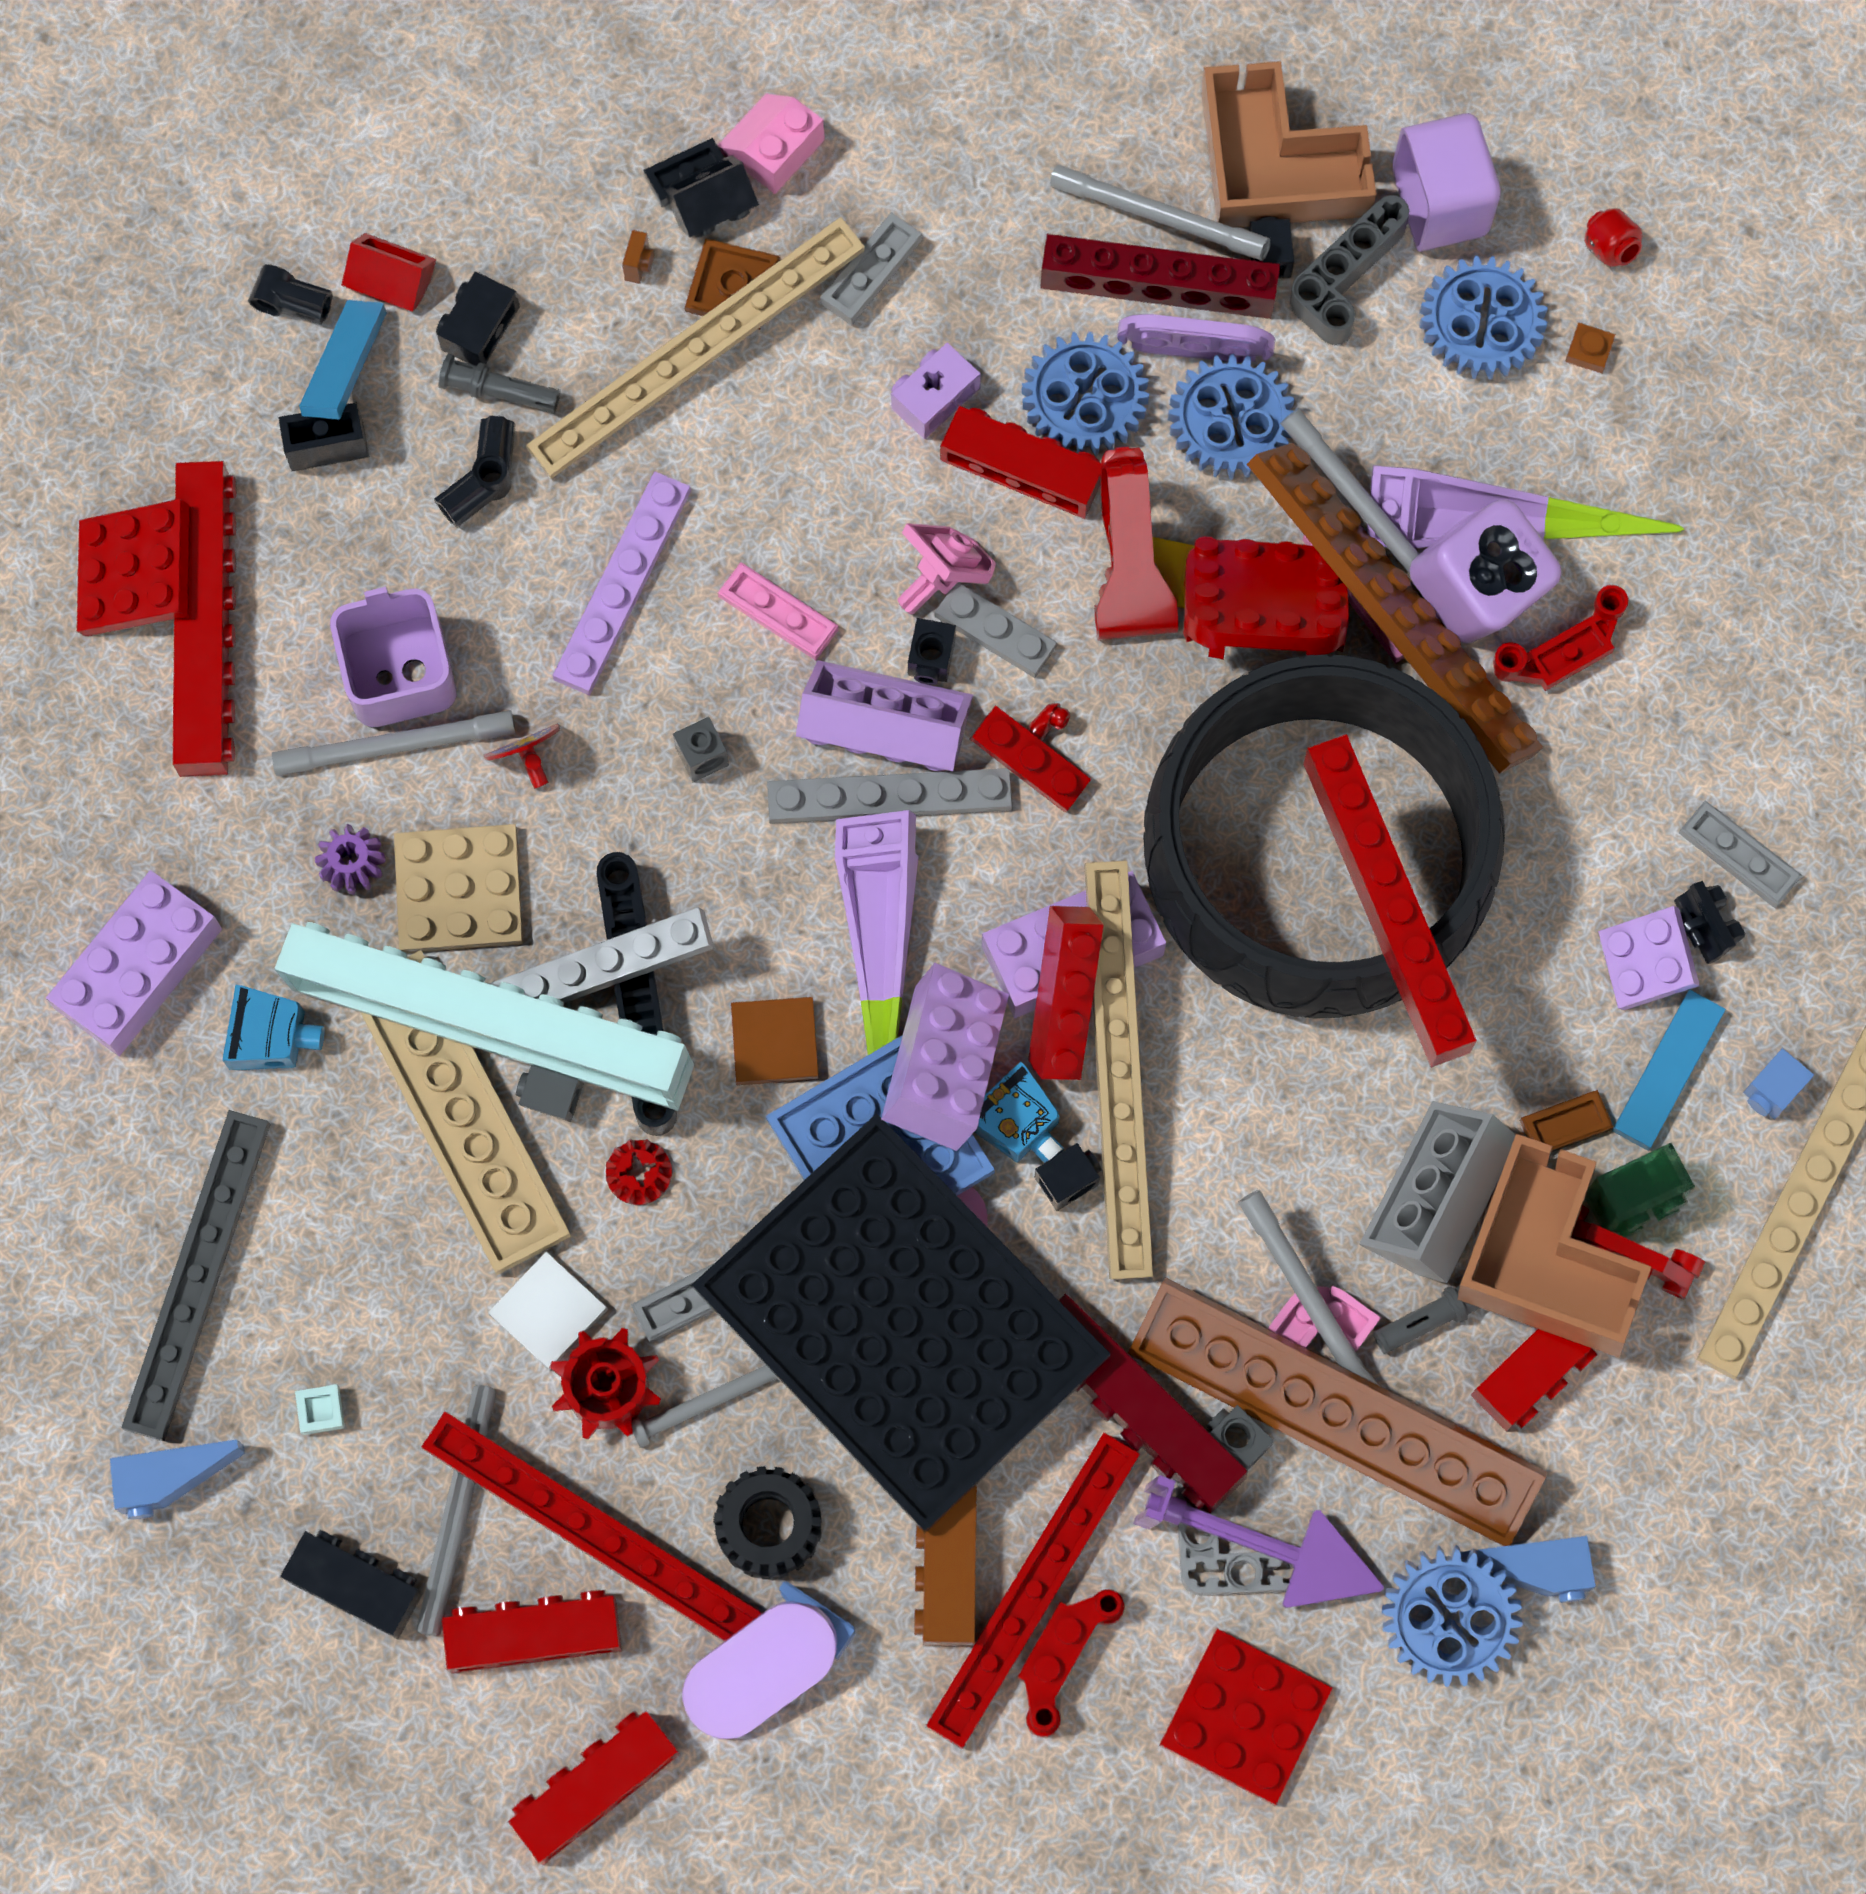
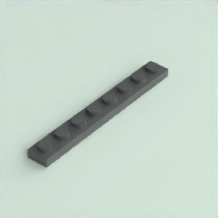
(196, 1276)

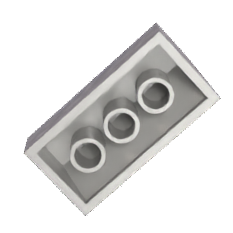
(1439, 1190)

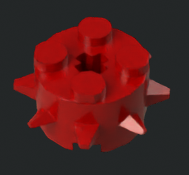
(581, 1378)

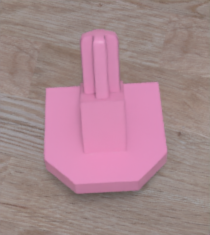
(946, 560)

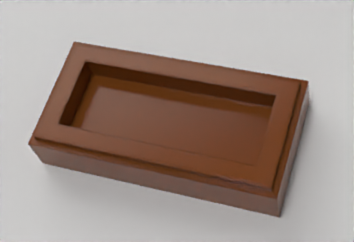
(1568, 1121)

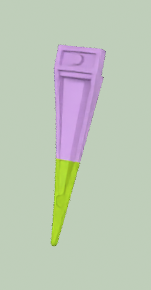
(1431, 503)
(878, 889)

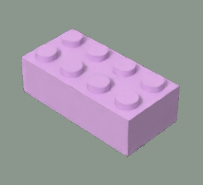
(1018, 946)
(134, 963)
(945, 1057)

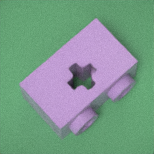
(929, 409)

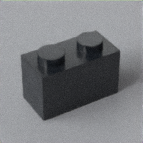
(711, 197)
(477, 319)
(323, 441)

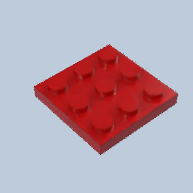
(133, 568)
(1245, 1717)

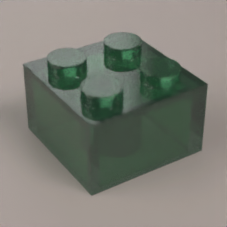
(1640, 1190)

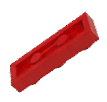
(1030, 759)

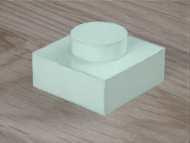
(319, 1409)

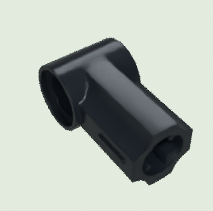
(279, 292)

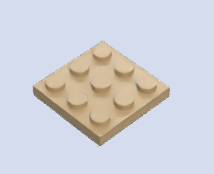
(458, 888)

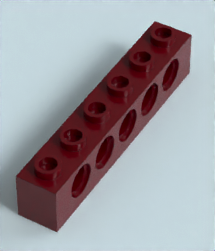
(1159, 276)

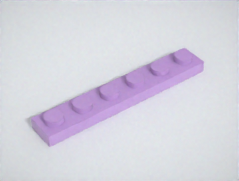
(621, 583)

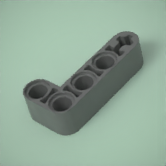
(1354, 262)

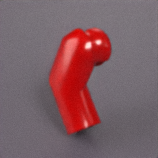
(1050, 716)

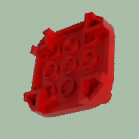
(1263, 597)

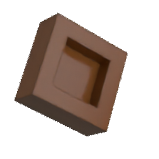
(637, 257)
(1590, 347)

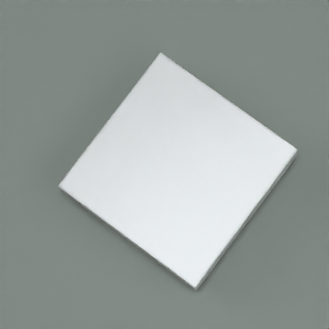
(547, 1310)

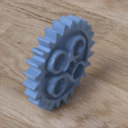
(1447, 311)
(1055, 376)
(1196, 423)
(1422, 1638)

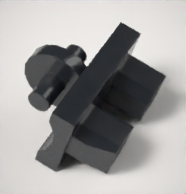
(1704, 923)

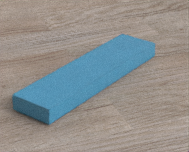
(343, 359)
(1668, 1070)

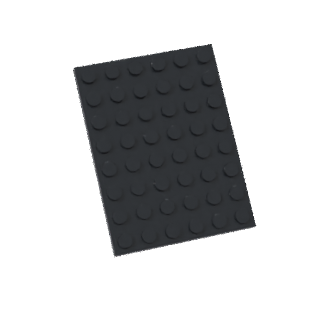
(901, 1322)

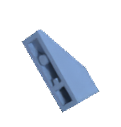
(162, 1477)
(1546, 1567)

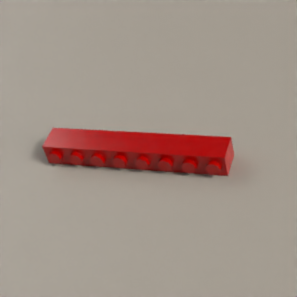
(204, 637)
(1389, 901)

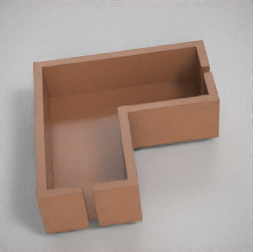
(1274, 171)
(1533, 1267)

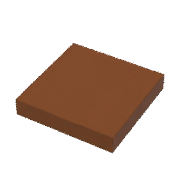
(723, 272)
(774, 1041)

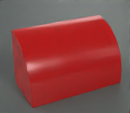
(387, 271)

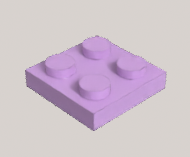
(1648, 958)

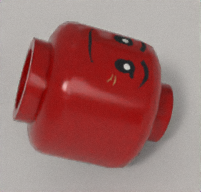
(1613, 237)

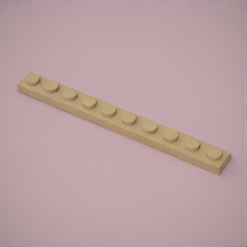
(695, 348)
(1119, 1076)
(1790, 1220)

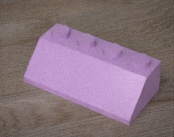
(883, 716)

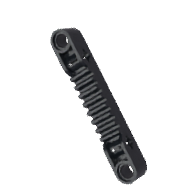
(636, 997)

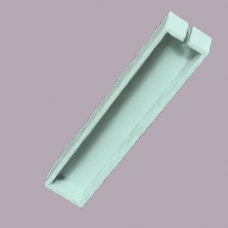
(485, 1015)

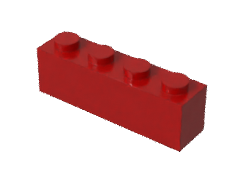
(1021, 461)
(1065, 992)
(1528, 1375)
(531, 1633)
(593, 1787)

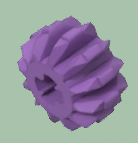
(366, 865)

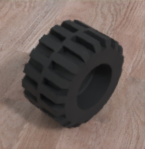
(755, 1487)

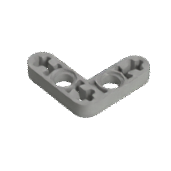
(1208, 1555)

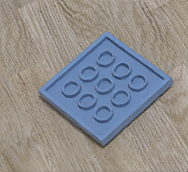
(837, 1108)

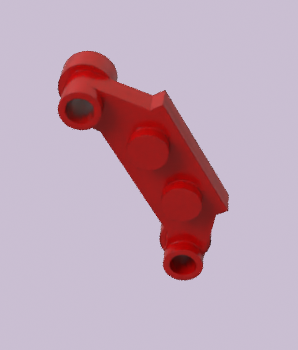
(1568, 651)
(1676, 1271)
(1058, 1652)

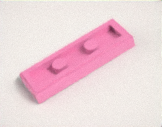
(778, 611)

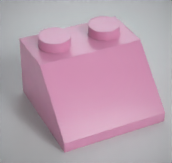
(774, 139)

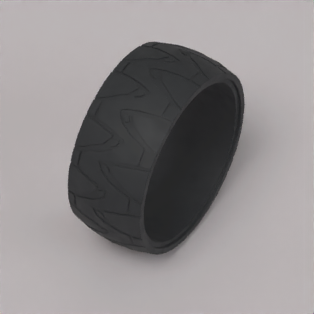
(1354, 694)

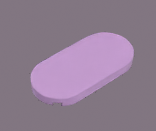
(1195, 337)
(760, 1669)

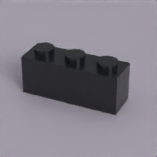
(352, 1582)

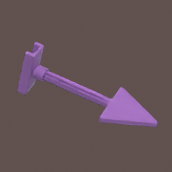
(1322, 1567)

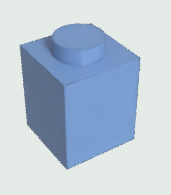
(1777, 1084)

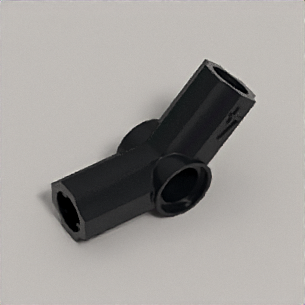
(493, 456)

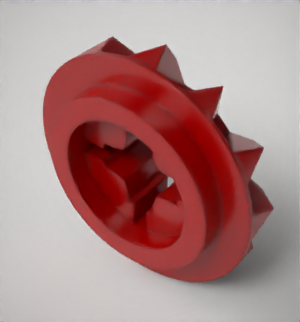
(627, 1187)

